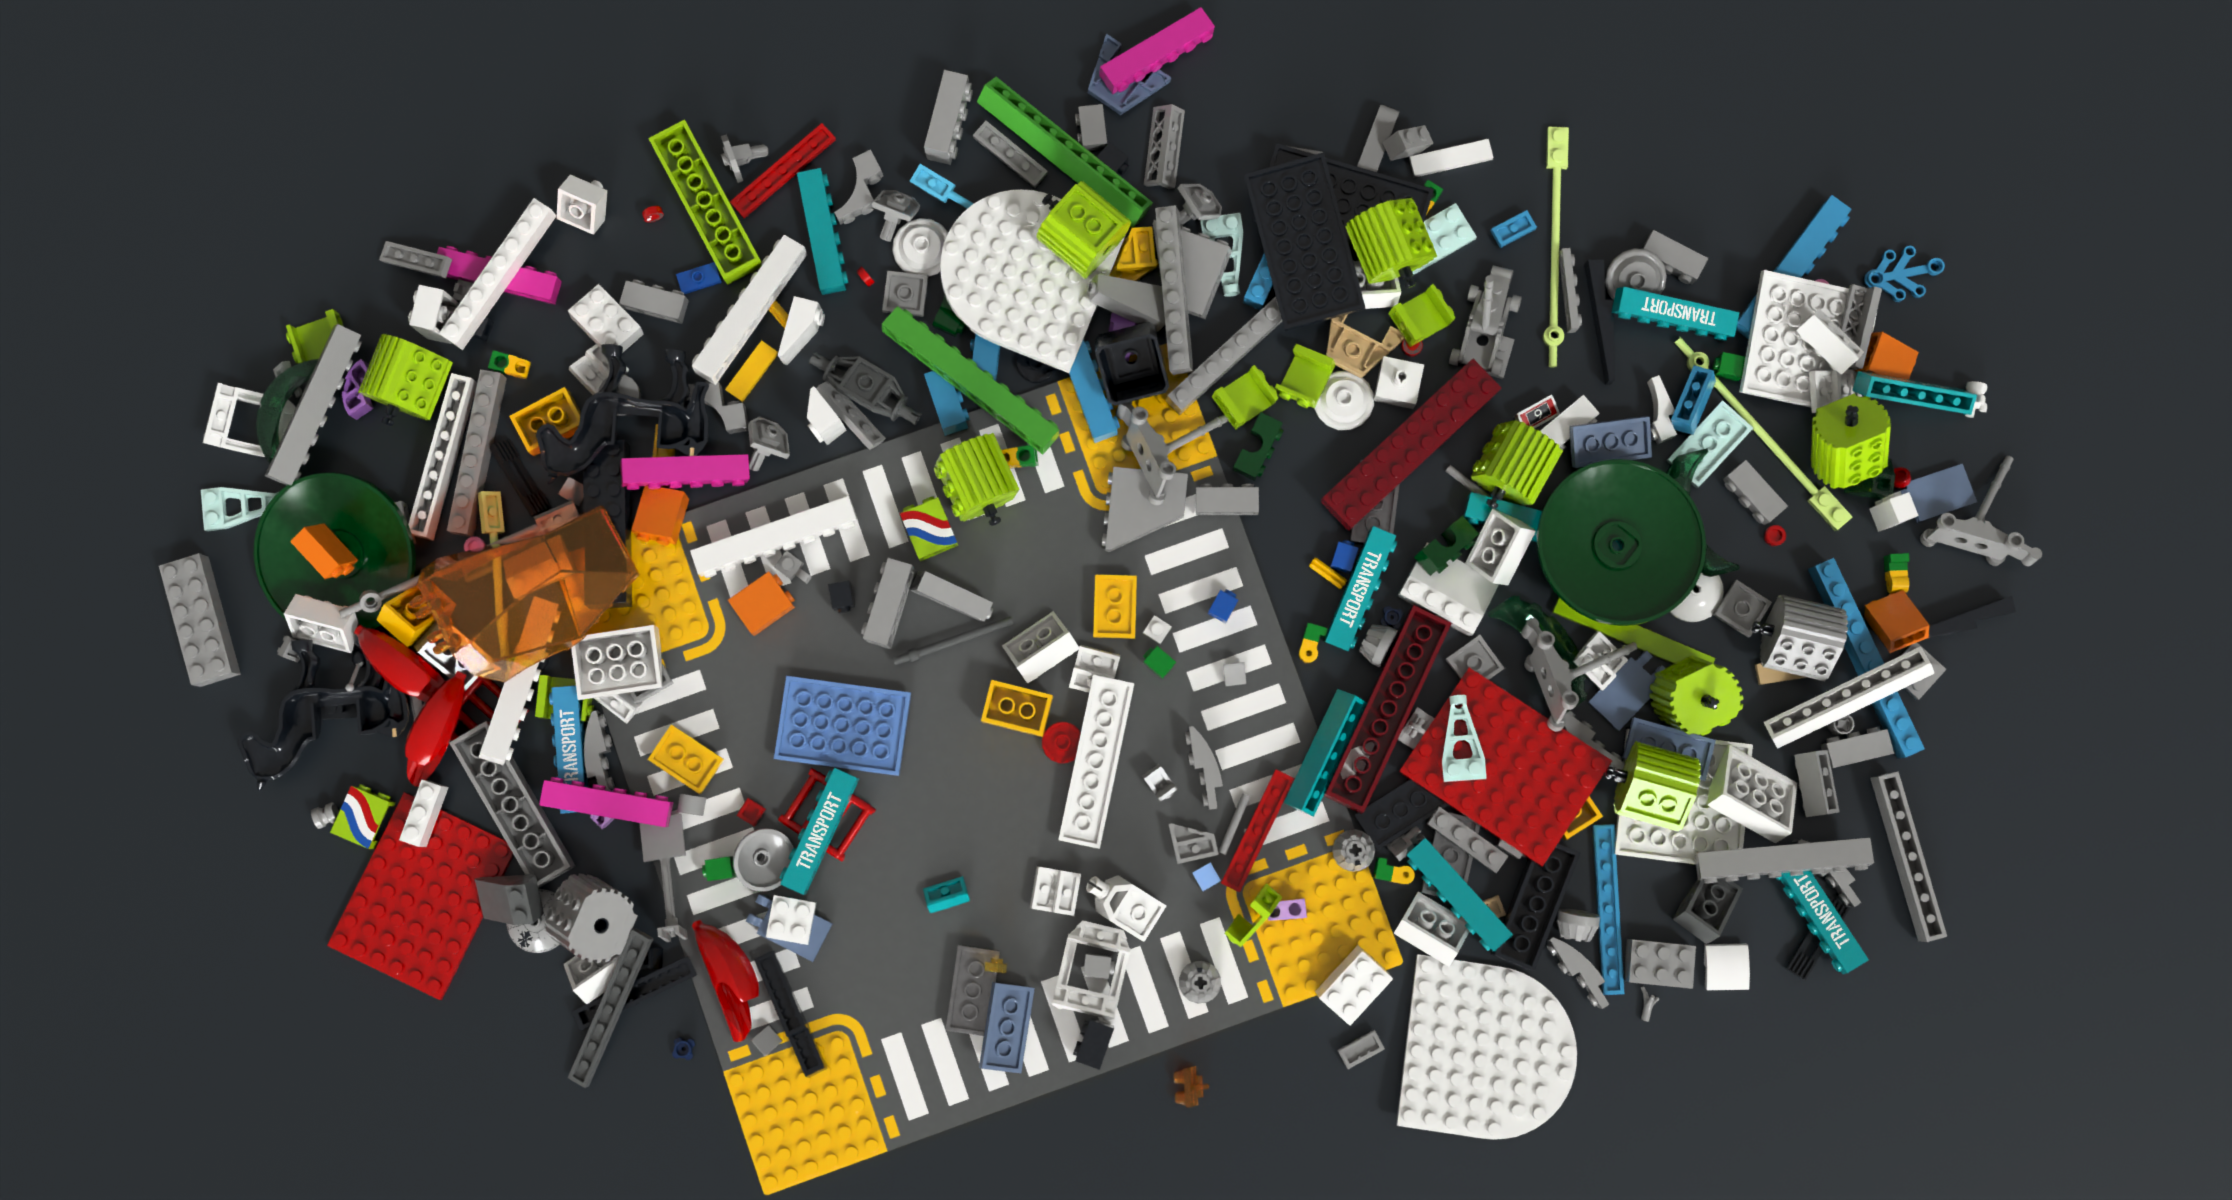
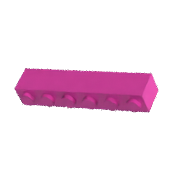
(1156, 51)
(525, 283)
(684, 471)
(606, 803)

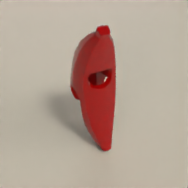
(398, 664)
(434, 729)
(730, 976)

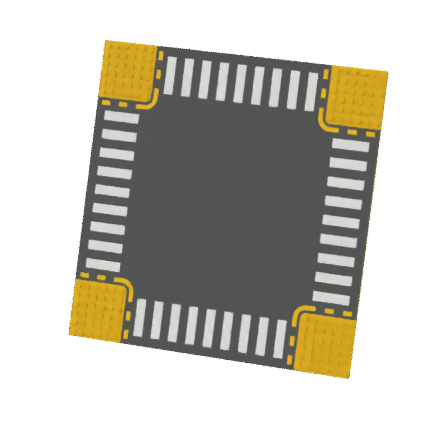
(982, 794)

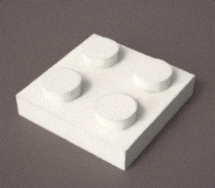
(791, 919)

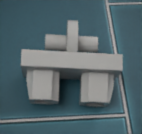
(1415, 728)

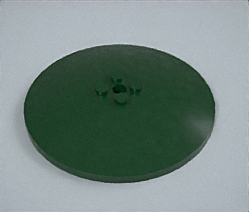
(359, 517)
(1658, 535)

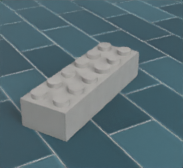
(199, 620)

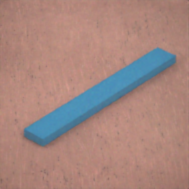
(1608, 908)

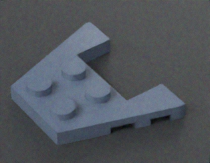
(1136, 91)

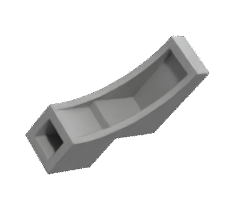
(861, 200)
(733, 414)

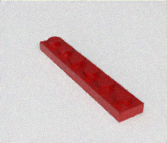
(783, 170)
(1257, 830)

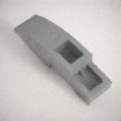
(1584, 732)
(596, 745)
(1204, 759)
(1840, 882)
(1574, 963)

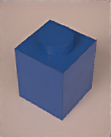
(1344, 556)
(1223, 605)

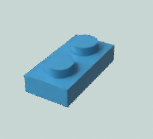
(1513, 229)

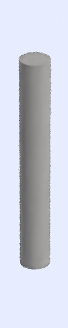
(1465, 481)
(1234, 824)

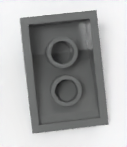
(510, 899)
(1708, 908)

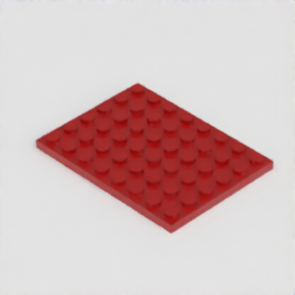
(1532, 773)
(420, 903)

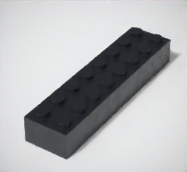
(604, 487)

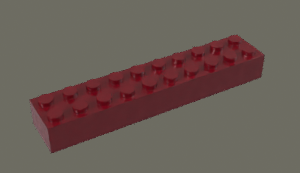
(1410, 444)
(1389, 706)

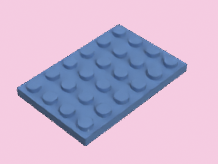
(842, 725)

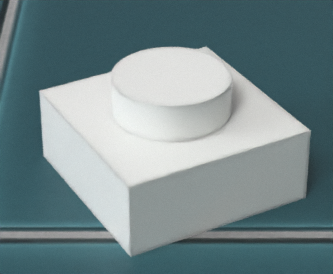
(1157, 629)

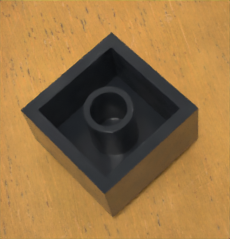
(1094, 1043)

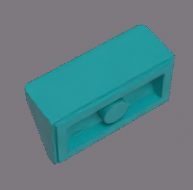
(946, 894)

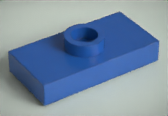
(698, 278)

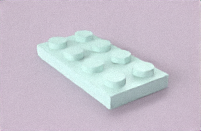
(1448, 233)
(1720, 434)

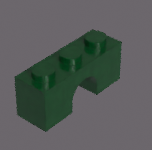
(1267, 431)
(1435, 555)

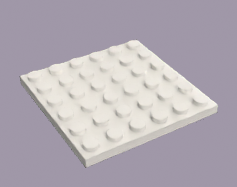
(1776, 356)
(1703, 831)

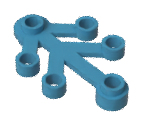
(1899, 274)

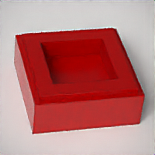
(751, 812)

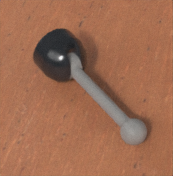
(359, 662)

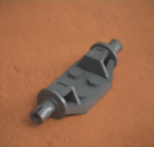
(866, 386)

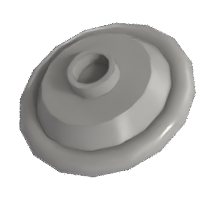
(1636, 270)

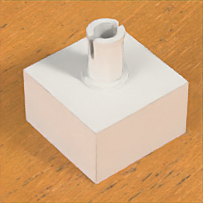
(582, 204)
(1398, 382)

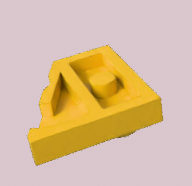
(1138, 251)

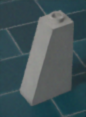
(1129, 299)
(951, 596)

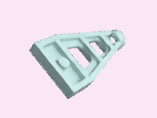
(1227, 226)
(215, 507)
(1462, 769)

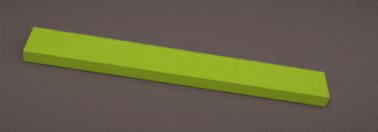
(1645, 639)

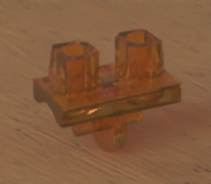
(1192, 1085)

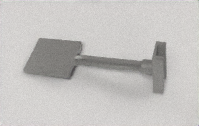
(661, 845)

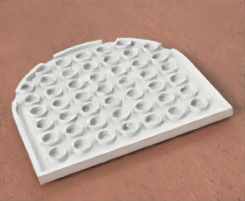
(1012, 284)
(1483, 1051)

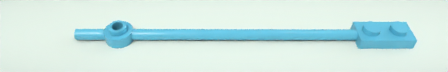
(937, 186)

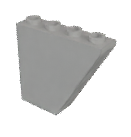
(1203, 268)
(1132, 513)

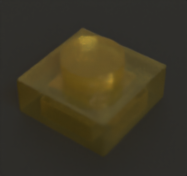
(996, 965)

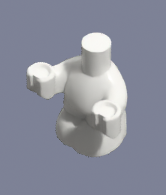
(1977, 388)

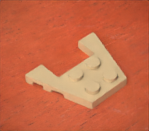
(1357, 351)

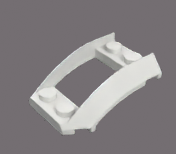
(222, 413)
(1085, 1000)

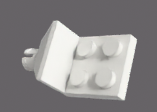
(1126, 905)

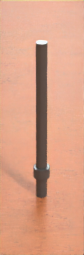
(914, 654)

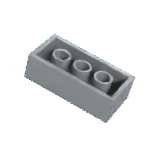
(948, 117)
(888, 603)

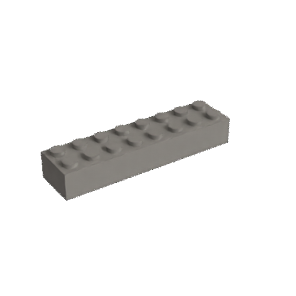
(514, 809)

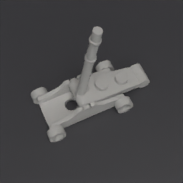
(1487, 319)
(1152, 450)
(1980, 535)
(1555, 674)

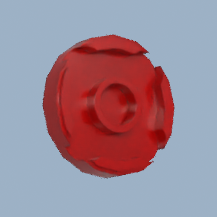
(1061, 742)

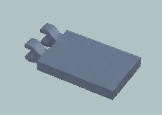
(1940, 492)
(1625, 692)
(818, 934)

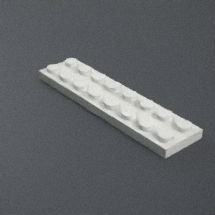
(1096, 761)

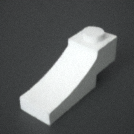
(1663, 409)

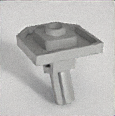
(740, 155)
(1199, 203)
(896, 207)
(766, 439)

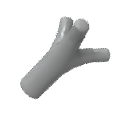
(1648, 1004)

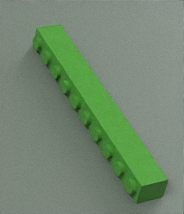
(1062, 149)
(970, 380)

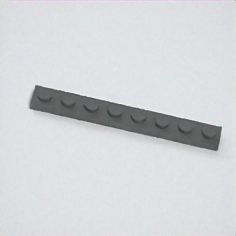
(610, 1007)

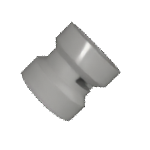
(1844, 725)
(325, 815)

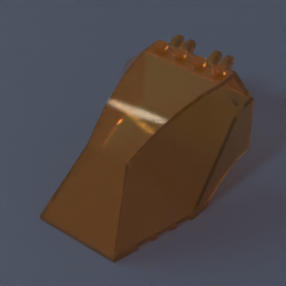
(525, 595)

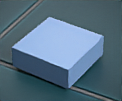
(1206, 876)

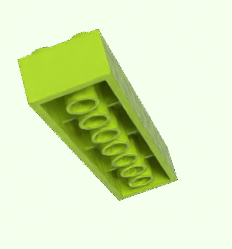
(706, 202)

